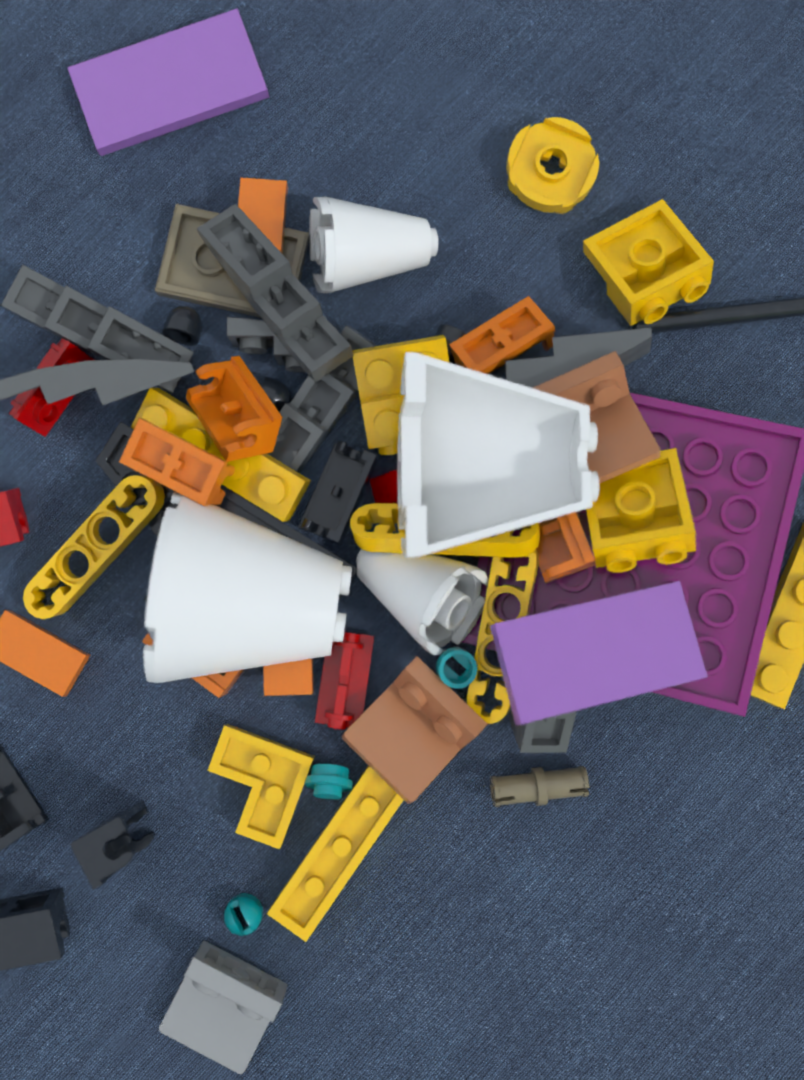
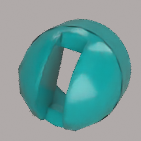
(448, 675)
(251, 910)

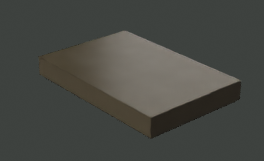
(195, 275)

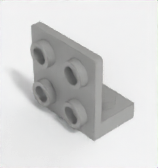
(223, 1007)

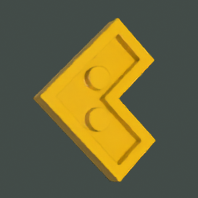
(276, 780)

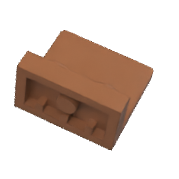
(622, 432)
(413, 730)

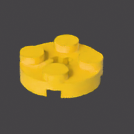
(540, 142)

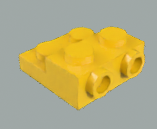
(650, 263)
(379, 383)
(642, 516)

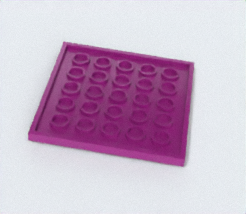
(742, 500)

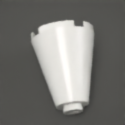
(365, 243)
(426, 594)

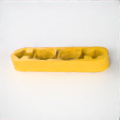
(386, 542)
(98, 552)
(489, 617)

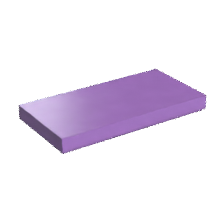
(168, 82)
(597, 652)

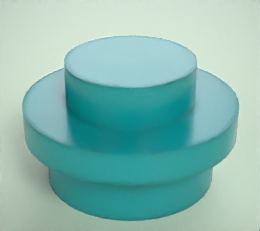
(329, 781)

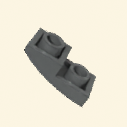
(255, 337)

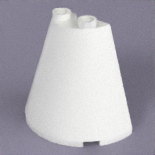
(485, 456)
(236, 596)

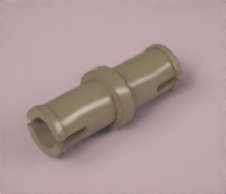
(539, 786)

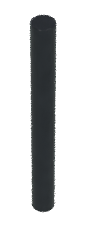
(726, 315)

